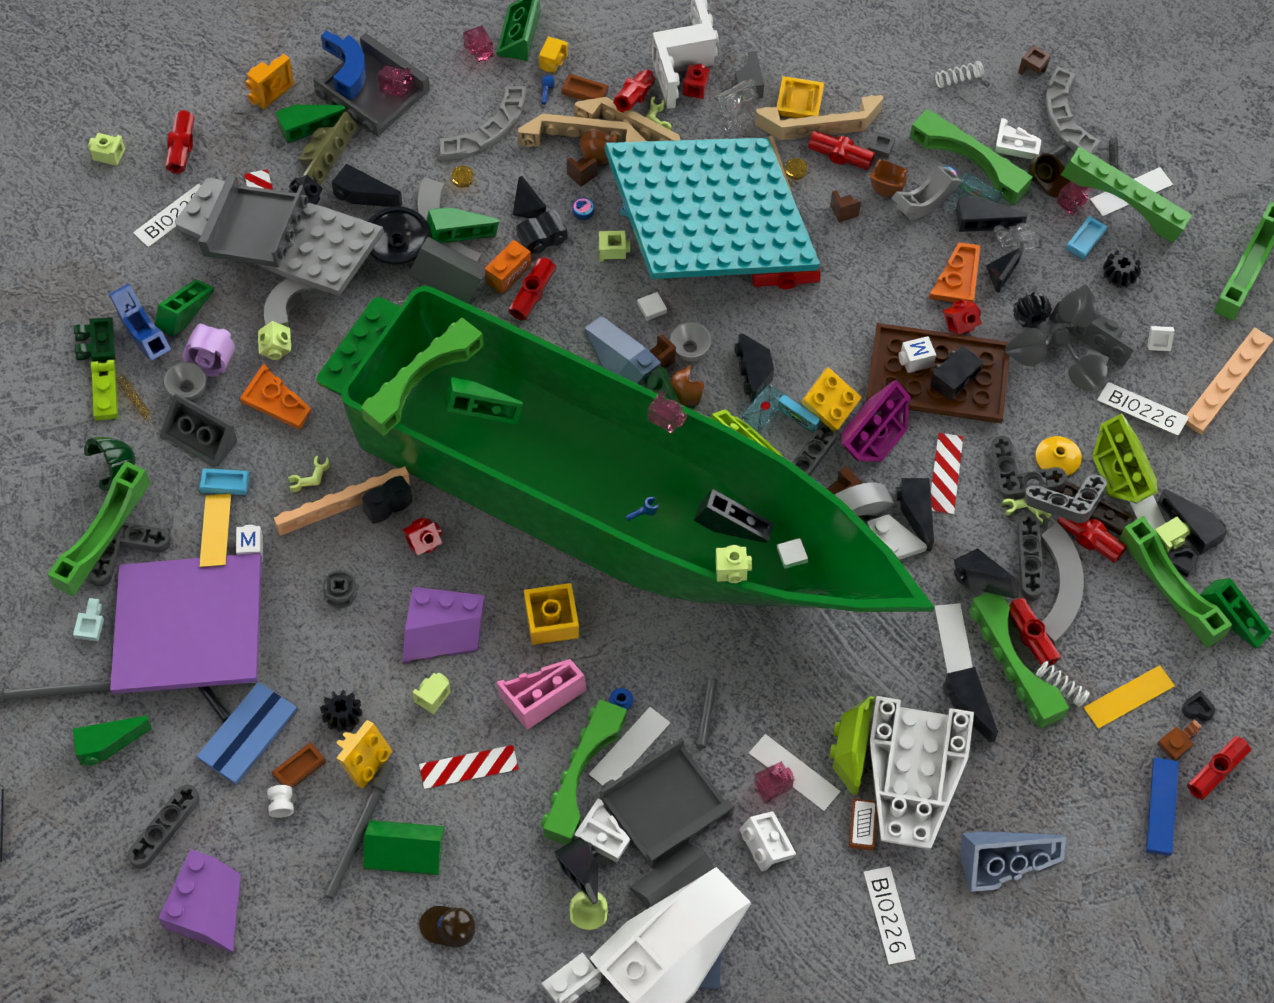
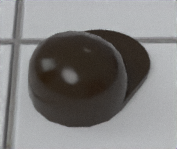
(1047, 172)
(447, 926)

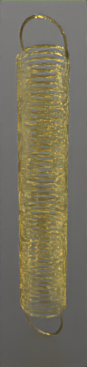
(135, 394)

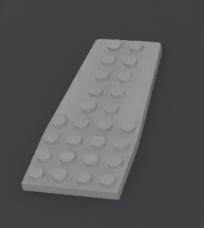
(325, 244)

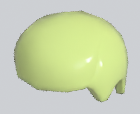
(588, 915)

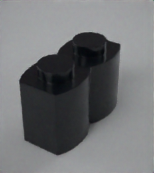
(542, 232)
(389, 498)

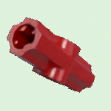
(634, 90)
(180, 142)
(841, 150)
(786, 280)
(528, 298)
(1095, 536)
(1026, 621)
(1210, 777)

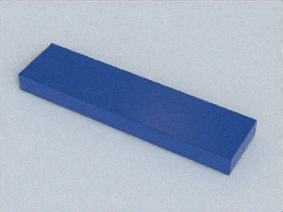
(1162, 806)

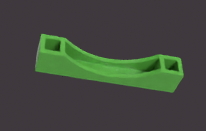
(936, 133)
(1162, 215)
(1248, 267)
(455, 345)
(77, 562)
(1200, 615)
(1043, 700)
(603, 729)

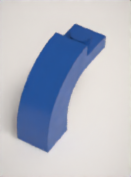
(353, 74)
(137, 323)

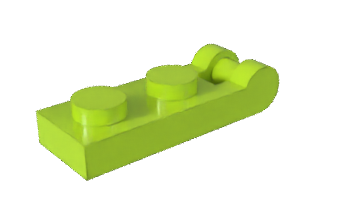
(104, 390)

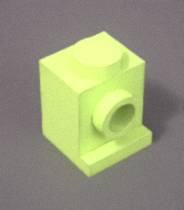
(106, 148)
(613, 245)
(1173, 534)
(432, 692)

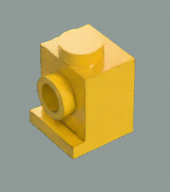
(553, 54)

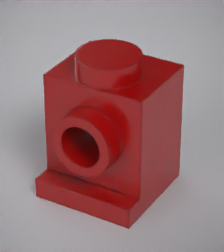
(697, 77)

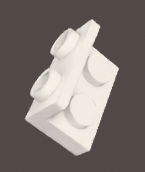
(766, 840)
(572, 980)

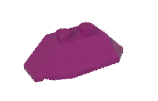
(878, 424)

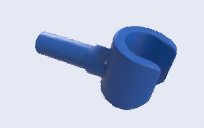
(547, 82)
(646, 509)

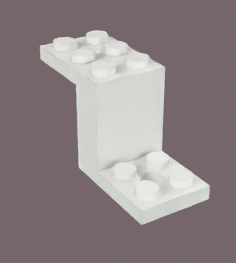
(684, 46)

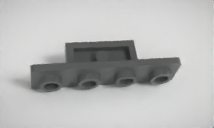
(1101, 335)

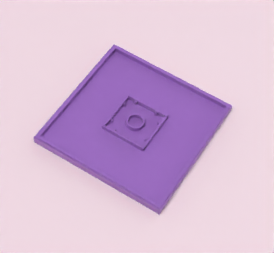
(186, 624)

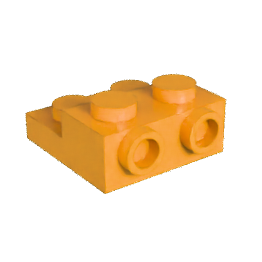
(270, 81)

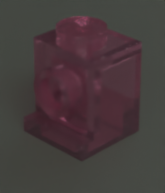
(478, 43)
(394, 81)
(1073, 196)
(666, 413)
(777, 773)

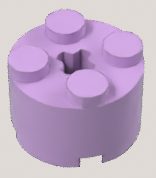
(209, 349)

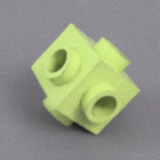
(274, 340)
(732, 564)

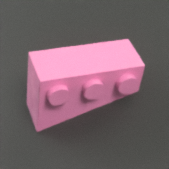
(542, 692)

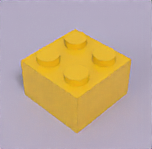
(551, 613)

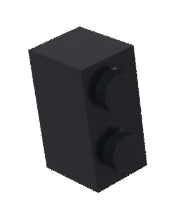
(956, 372)

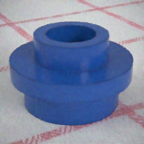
(627, 704)

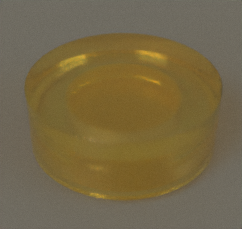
(795, 168)
(462, 176)

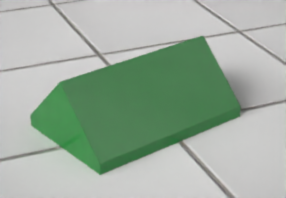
(519, 29)
(403, 847)

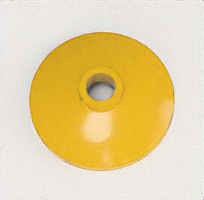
(1047, 455)

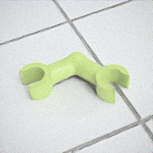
(654, 109)
(315, 480)
(1019, 504)

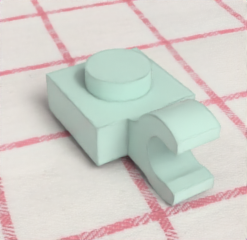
(90, 624)

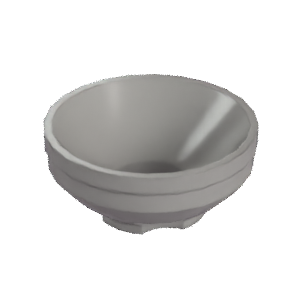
(691, 334)
(185, 373)

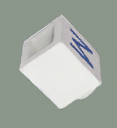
(917, 354)
(249, 540)

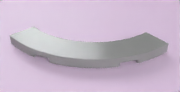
(1061, 116)
(491, 131)
(429, 198)
(1070, 582)

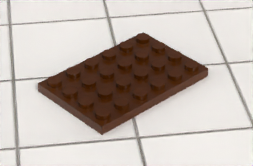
(978, 401)

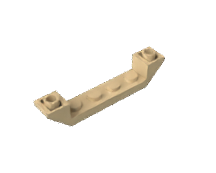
(605, 107)
(769, 121)
(530, 133)

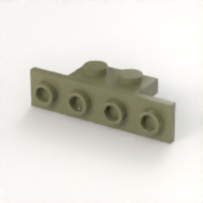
(327, 147)

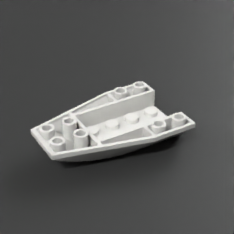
(916, 768)
(673, 943)

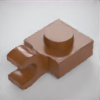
(1177, 741)

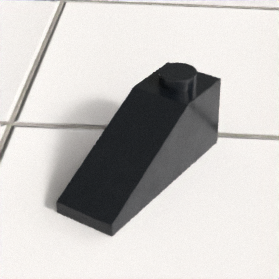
(363, 189)
(985, 215)
(917, 508)
(731, 518)
(1204, 526)
(984, 574)
(967, 694)
(580, 866)

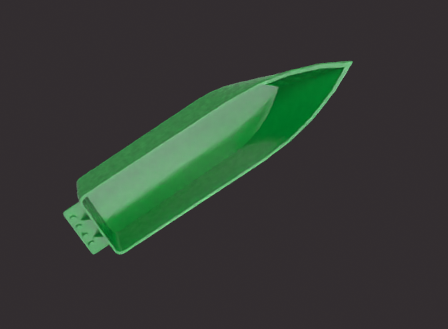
(593, 457)

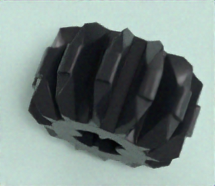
(1122, 268)
(1032, 309)
(341, 719)

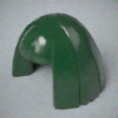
(115, 453)

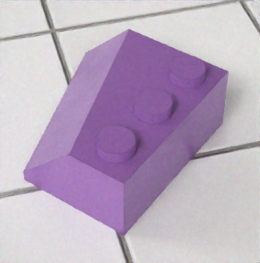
(442, 623)
(204, 901)

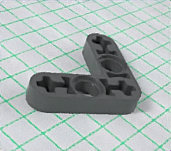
(1019, 481)
(1073, 509)
(122, 539)

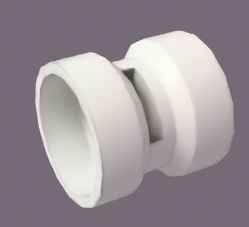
(280, 801)

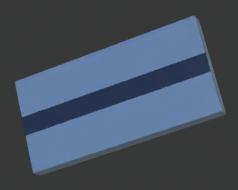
(247, 733)

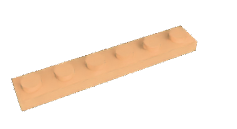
(1228, 380)
(332, 503)

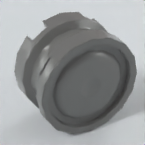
(339, 589)

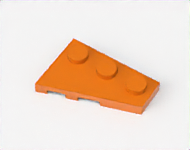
(959, 275)
(273, 398)

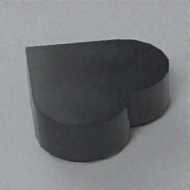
(1183, 560)
(1198, 707)

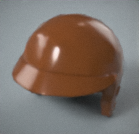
(593, 145)
(888, 178)
(687, 391)

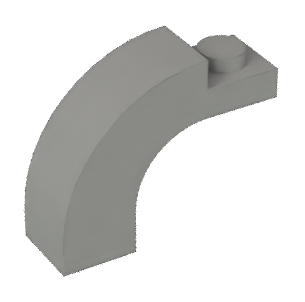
(928, 195)
(286, 297)
(867, 498)

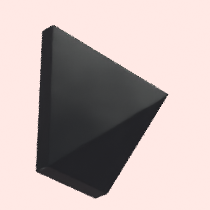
(527, 202)
(1002, 268)

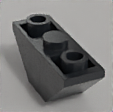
(755, 365)

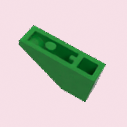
(303, 120)
(459, 225)
(181, 307)
(480, 401)
(1237, 610)
(103, 740)

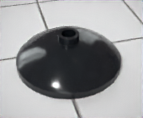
(403, 227)

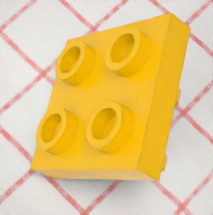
(799, 97)
(831, 399)
(363, 753)

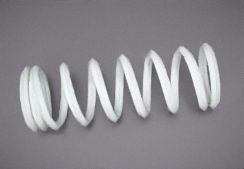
(975, 70)
(1080, 698)

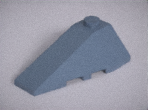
(620, 351)
(1003, 856)

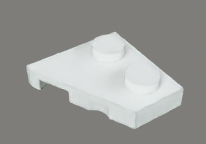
(1016, 142)
(896, 537)
(603, 832)

